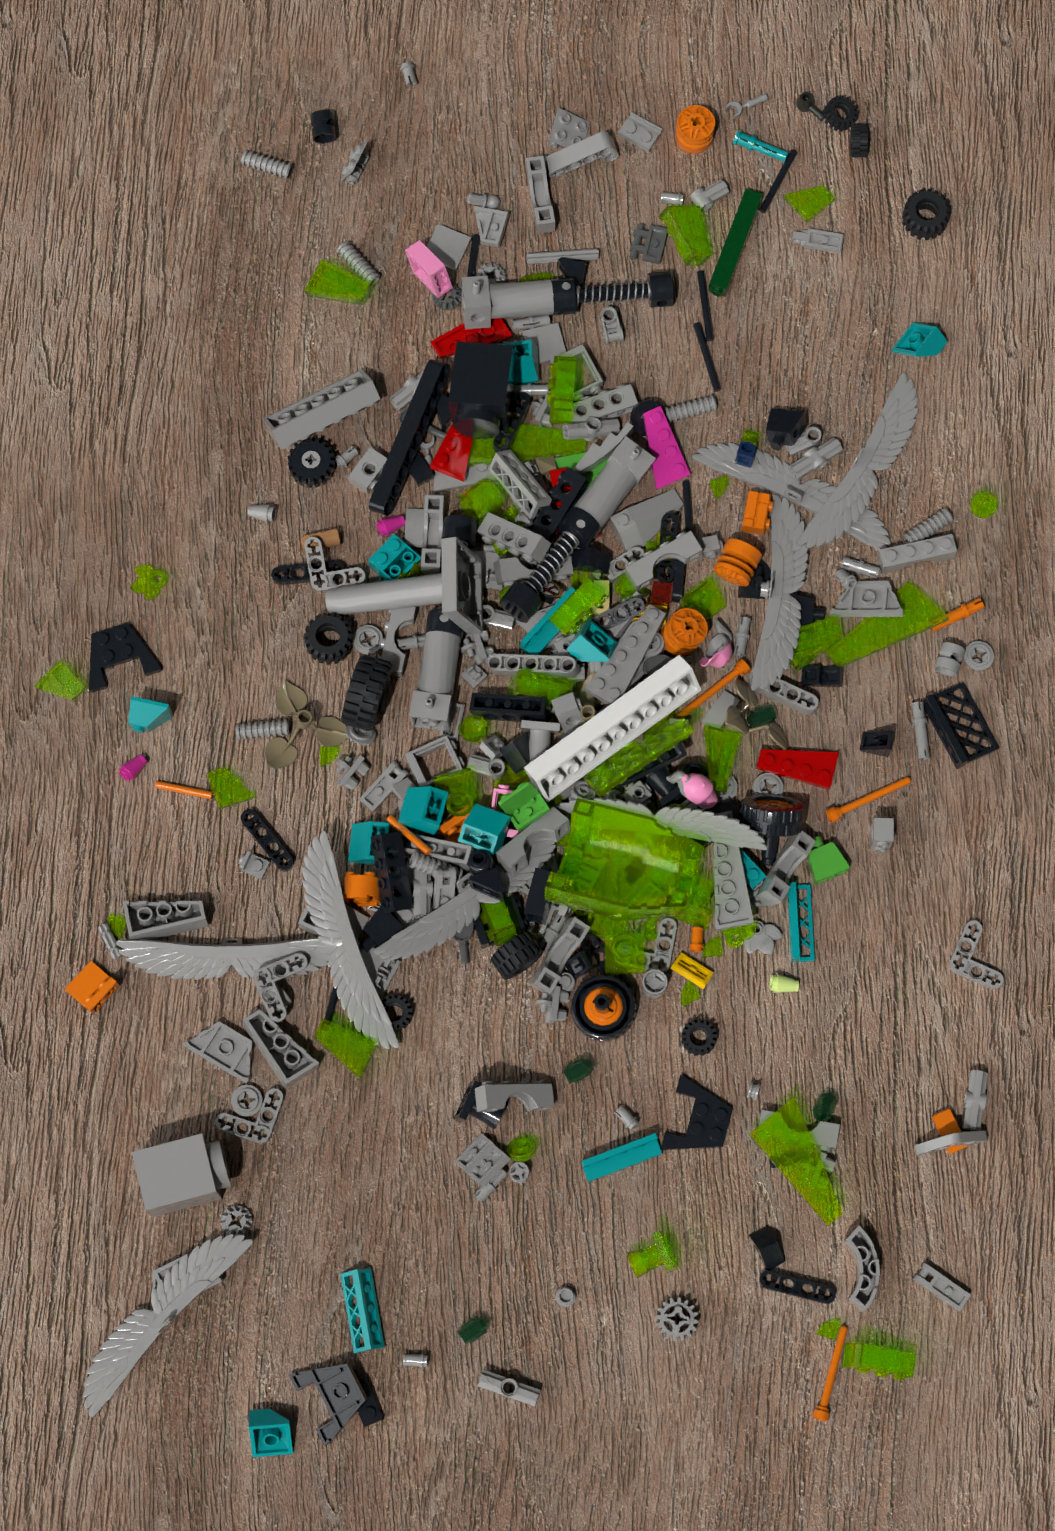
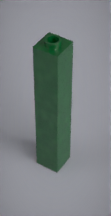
(735, 243)

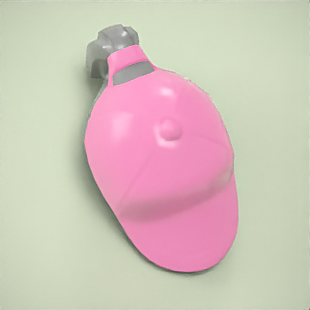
(719, 649)
(695, 788)

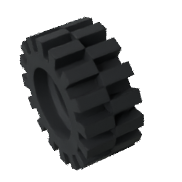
(846, 106)
(858, 140)
(406, 1008)
(694, 1048)

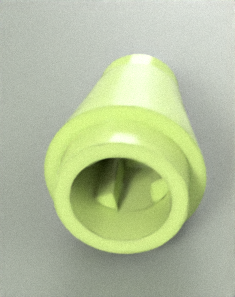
(780, 983)

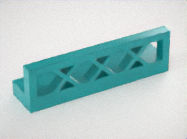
(544, 631)
(793, 923)
(621, 1157)
(365, 1309)

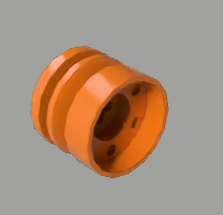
(695, 129)
(737, 562)
(678, 639)

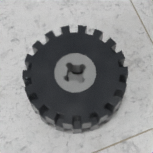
(317, 469)

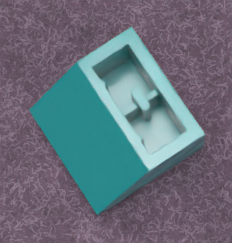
(526, 361)
(393, 559)
(423, 808)
(484, 829)
(360, 842)

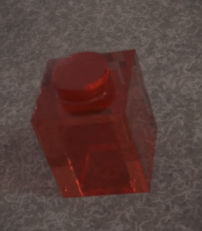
(661, 593)

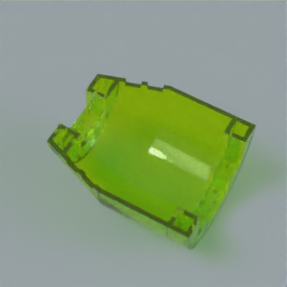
(624, 865)

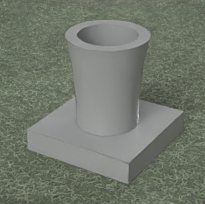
(539, 736)

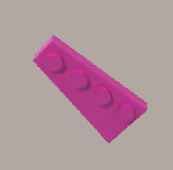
(669, 462)

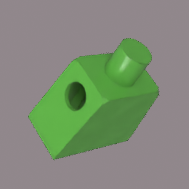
(826, 861)

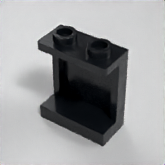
(520, 922)

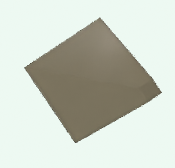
(545, 465)

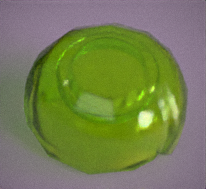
(474, 729)

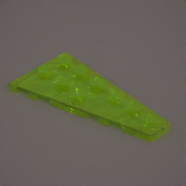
(528, 444)
(881, 632)
(635, 756)
(793, 1152)

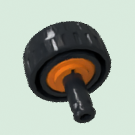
(773, 818)
(603, 1009)

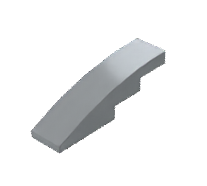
(597, 455)

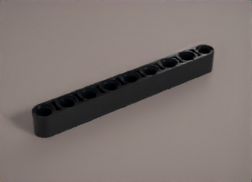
(409, 437)

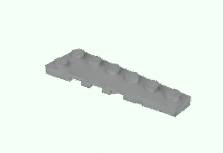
(620, 669)
(730, 888)

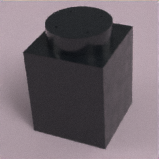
(482, 389)

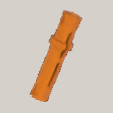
(964, 610)

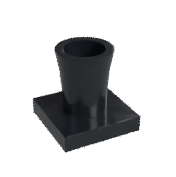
(669, 792)
(469, 1107)

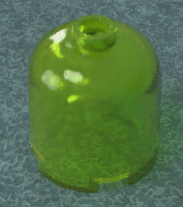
(482, 498)

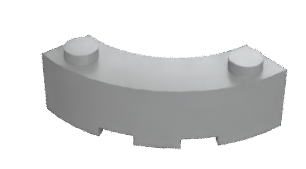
(867, 1269)

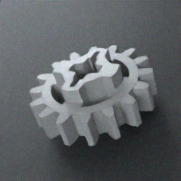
(677, 1311)

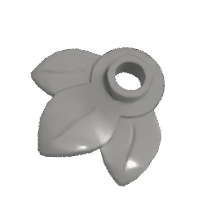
(763, 939)

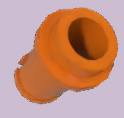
(696, 940)

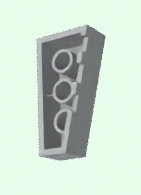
(163, 918)

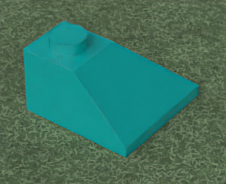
(920, 341)
(592, 644)
(147, 714)
(269, 1433)

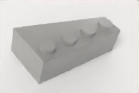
(282, 1054)

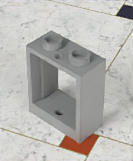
(581, 353)
(426, 749)

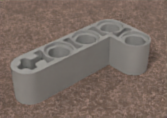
(581, 153)
(781, 696)

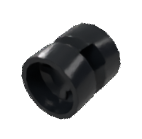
(323, 126)

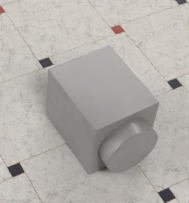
(181, 1174)

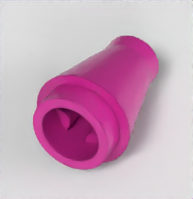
(389, 525)
(131, 768)

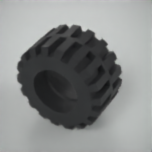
(929, 201)
(324, 624)
(516, 955)

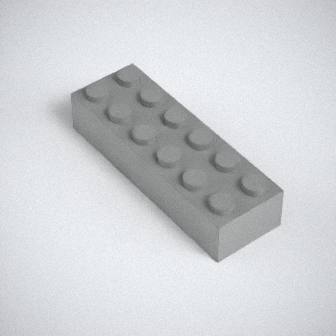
(321, 409)

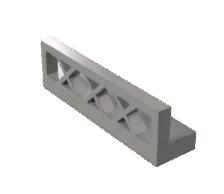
(520, 479)

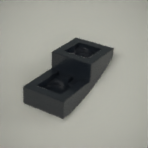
(420, 470)
(822, 676)

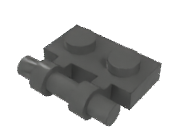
(654, 243)

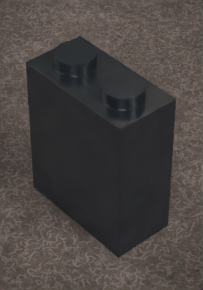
(536, 907)

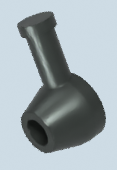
(808, 105)

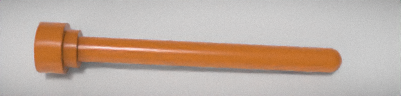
(740, 669)
(833, 814)
(821, 1412)

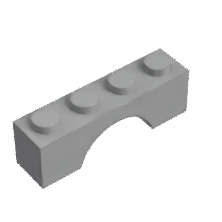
(539, 194)
(432, 536)
(683, 548)
(932, 549)
(511, 570)
(399, 619)
(549, 827)
(776, 883)
(553, 963)
(534, 1096)
(824, 1135)

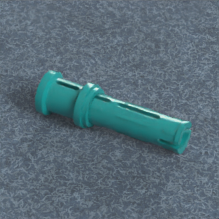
(750, 145)

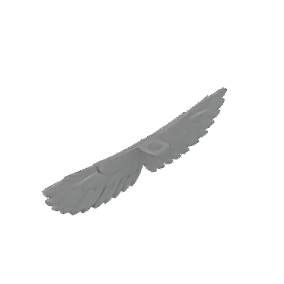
(776, 478)
(860, 482)
(782, 612)
(685, 822)
(460, 910)
(213, 960)
(346, 962)
(134, 1338)

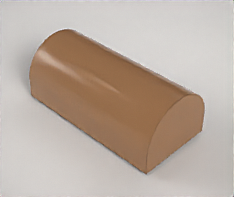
(328, 539)

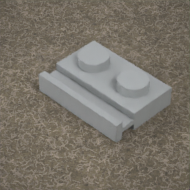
(640, 132)

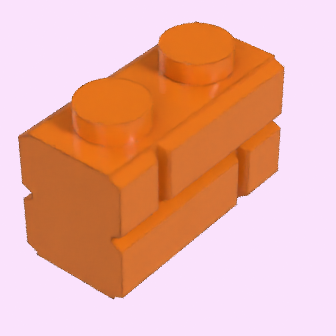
(756, 513)

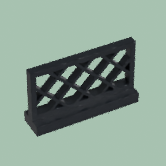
(948, 735)

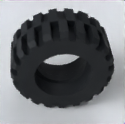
(366, 692)

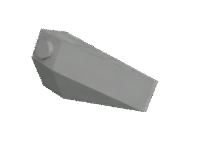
(643, 520)

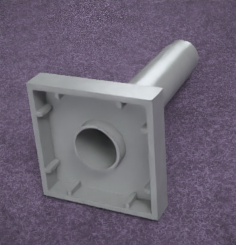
(455, 588)

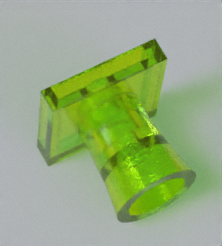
(461, 791)
(698, 913)
(624, 962)
(653, 1256)

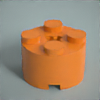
(361, 889)

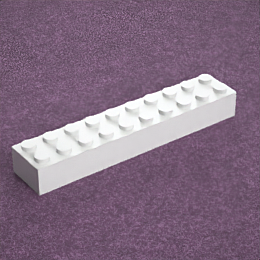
(613, 728)

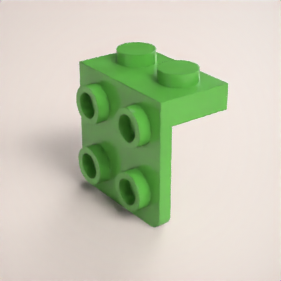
(524, 805)

